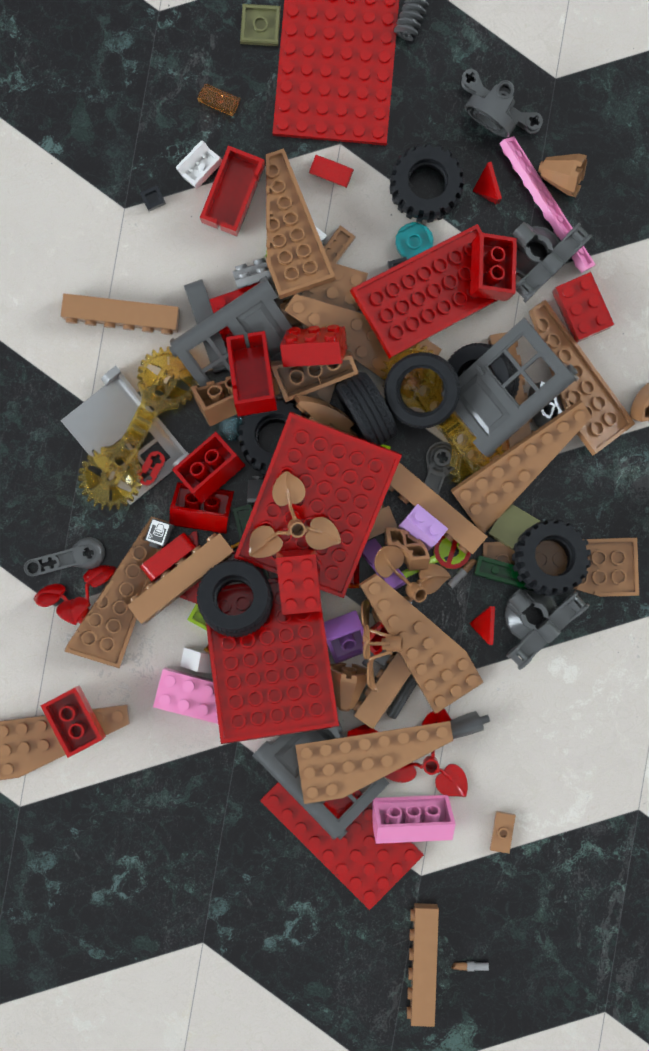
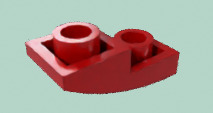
(331, 171)

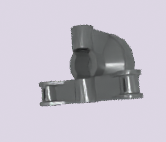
(495, 107)
(531, 268)
(553, 621)

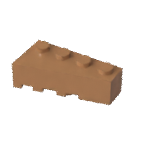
(307, 379)
(217, 400)

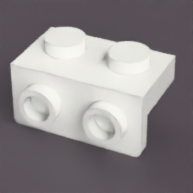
(199, 164)

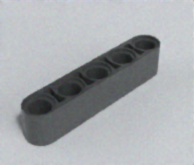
(202, 309)

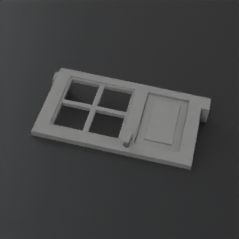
(107, 416)

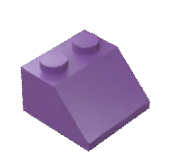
(344, 636)

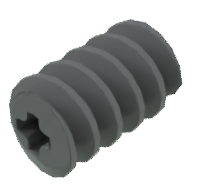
(408, 19)

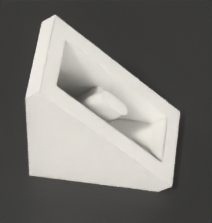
(196, 660)

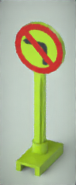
(446, 554)

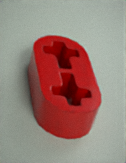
(155, 471)

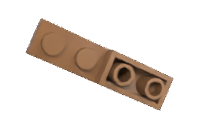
(325, 413)

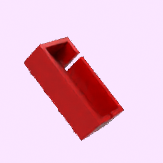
(232, 191)
(251, 374)

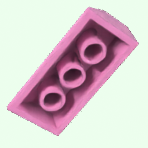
(412, 819)

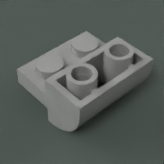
(252, 274)

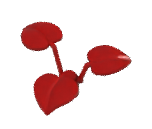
(75, 609)
(450, 781)

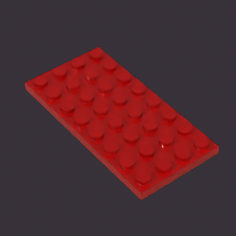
(421, 294)
(355, 859)

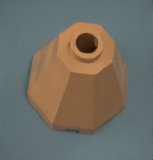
(564, 172)
(348, 684)

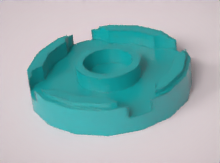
(413, 239)

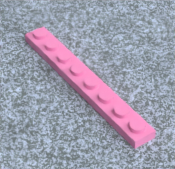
(543, 198)

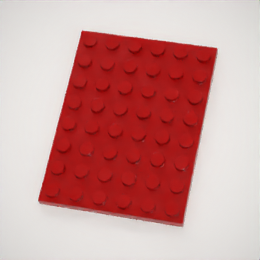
(336, 70)
(342, 482)
(272, 678)

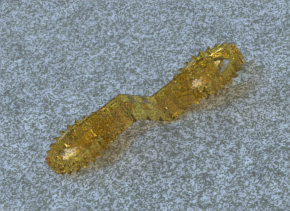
(451, 427)
(136, 431)

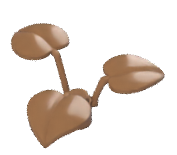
(320, 534)
(430, 580)
(389, 643)

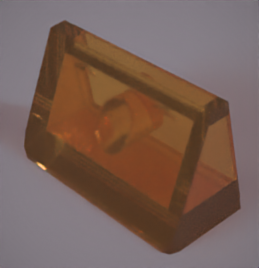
(218, 99)

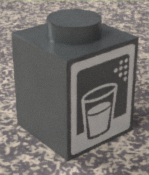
(158, 533)

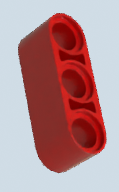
(167, 557)

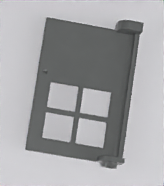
(246, 314)
(487, 404)
(282, 763)

